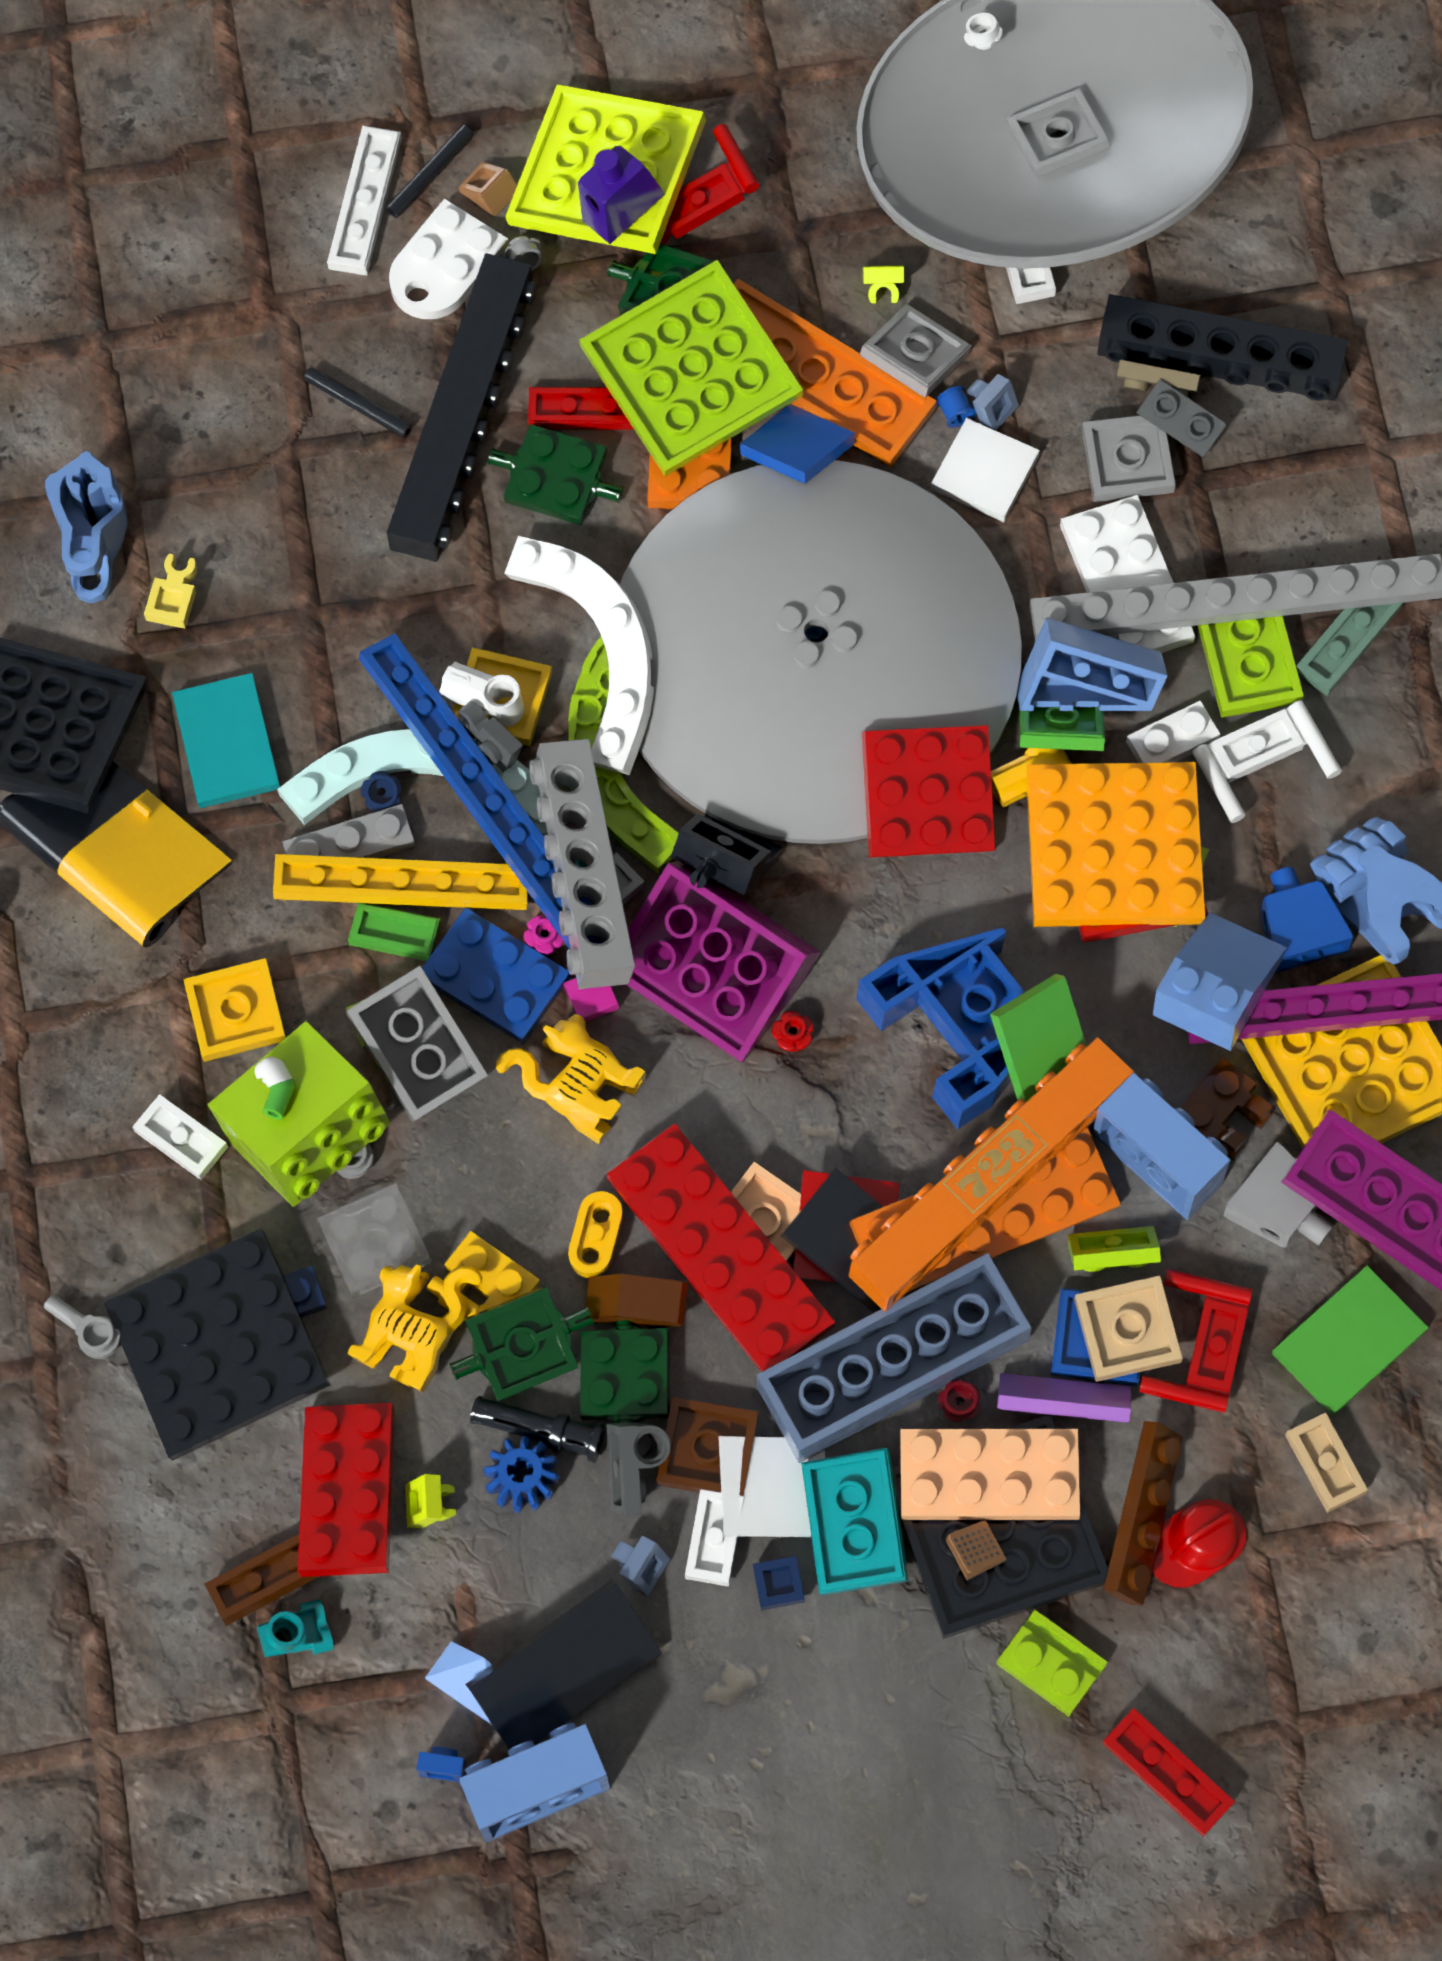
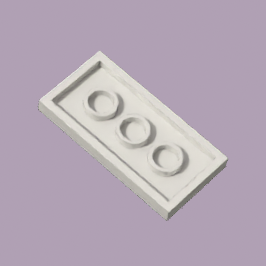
(1119, 551)

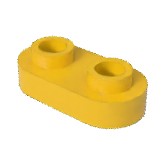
(595, 1236)

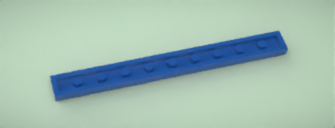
(466, 771)

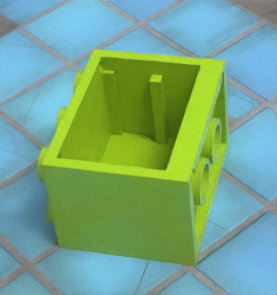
(324, 1123)

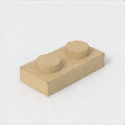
(1326, 1462)

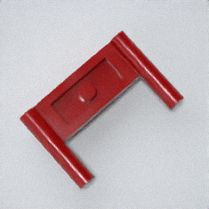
(713, 191)
(1215, 1344)

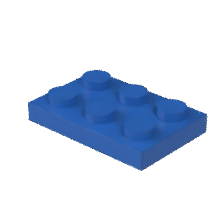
(495, 975)

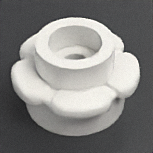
(982, 31)

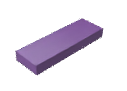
(1064, 1397)

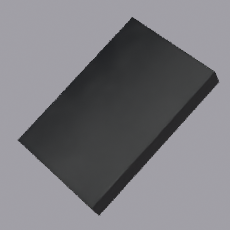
(824, 1232)

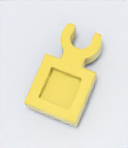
(172, 598)

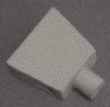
(1273, 1208)

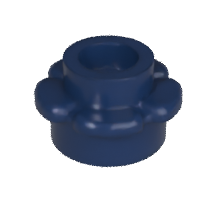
(381, 780)

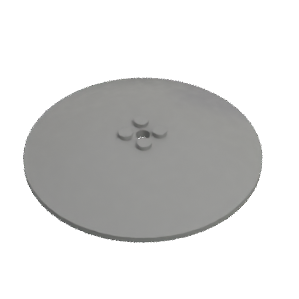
(963, 133)
(756, 713)

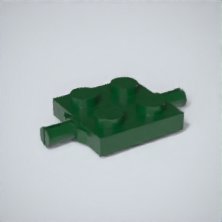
(654, 274)
(555, 474)
(521, 1343)
(625, 1374)

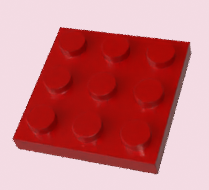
(928, 791)

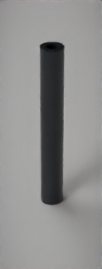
(429, 171)
(358, 402)

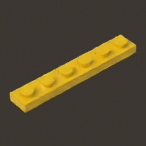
(397, 882)

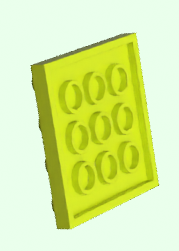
(574, 132)

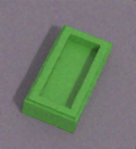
(394, 931)

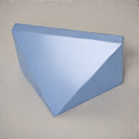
(454, 1670)

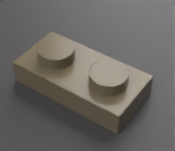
(1139, 376)

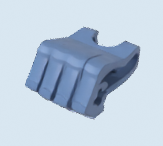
(88, 549)
(1378, 887)

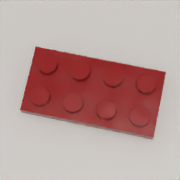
(346, 1490)

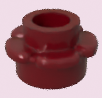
(959, 1389)

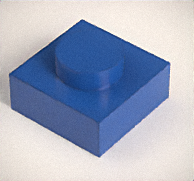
(441, 1764)

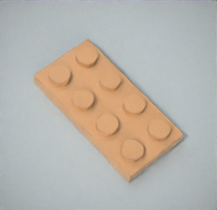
(989, 1474)

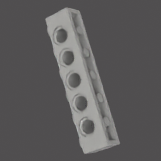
(573, 766)

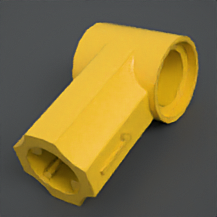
(1010, 780)

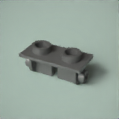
(1181, 418)

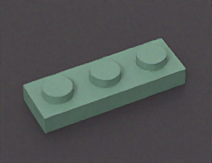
(1344, 644)

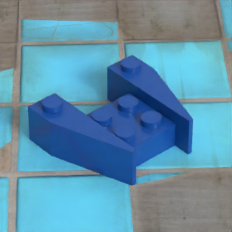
(957, 991)

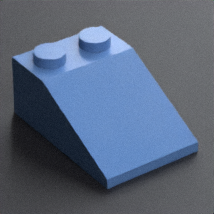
(1217, 980)

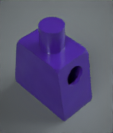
(616, 192)

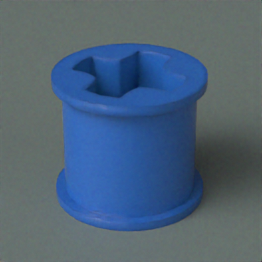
(955, 406)

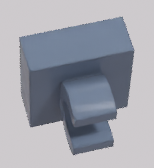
(993, 401)
(641, 1564)

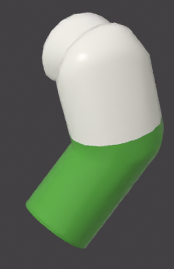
(279, 1082)

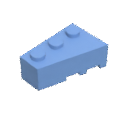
(1089, 670)

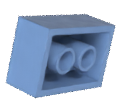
(1161, 1145)
(534, 1781)

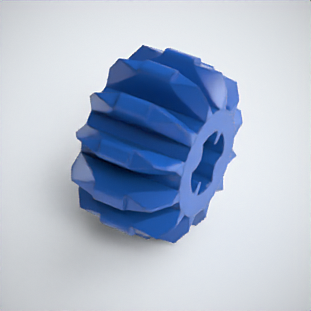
(533, 1484)

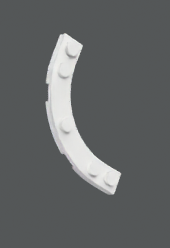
(622, 633)

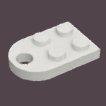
(443, 261)

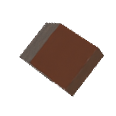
(636, 1298)

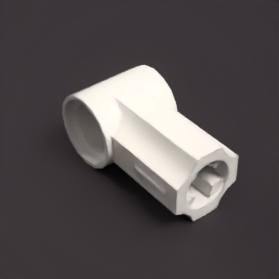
(465, 684)

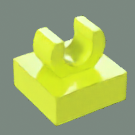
(883, 277)
(425, 1501)

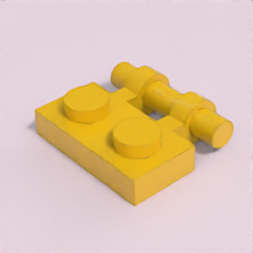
(501, 1275)

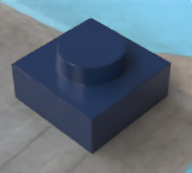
(306, 1291)
(778, 1583)

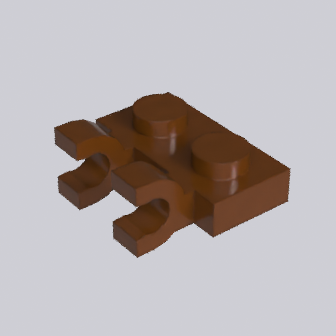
(1219, 1098)

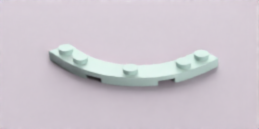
(391, 752)

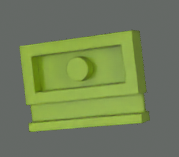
(1051, 1663)

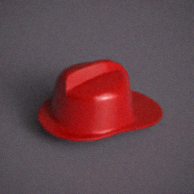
(1198, 1543)

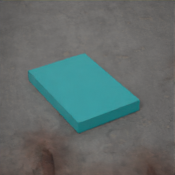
(225, 740)
(854, 1521)

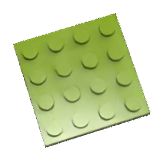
(691, 367)

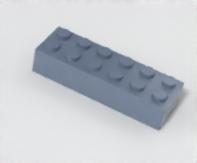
(893, 1358)

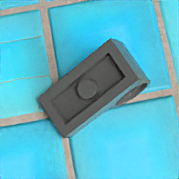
(626, 1484)

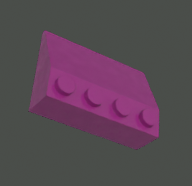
(715, 960)

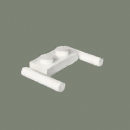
(1258, 747)

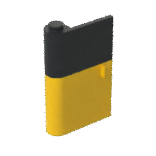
(123, 856)

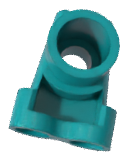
(304, 1627)

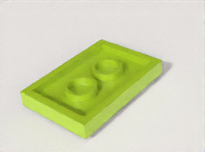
(1250, 665)

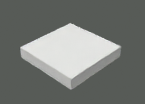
(985, 470)

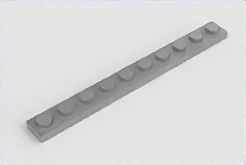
(1245, 596)

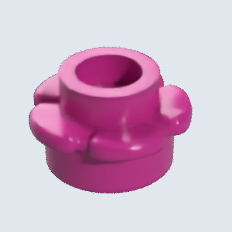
(533, 937)

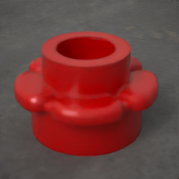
(789, 1041)

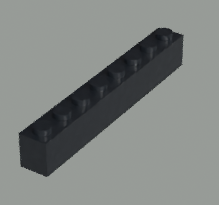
(461, 408)

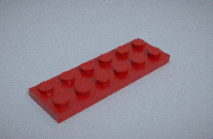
(720, 1249)

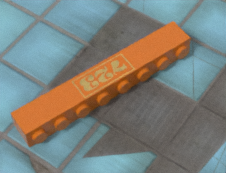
(988, 1175)

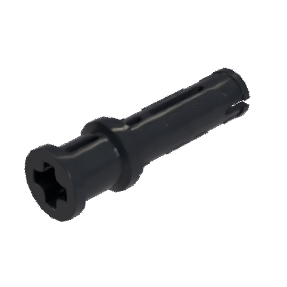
(559, 1432)

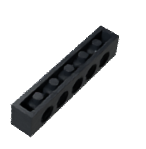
(1240, 337)

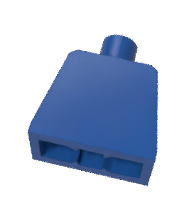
(1303, 921)

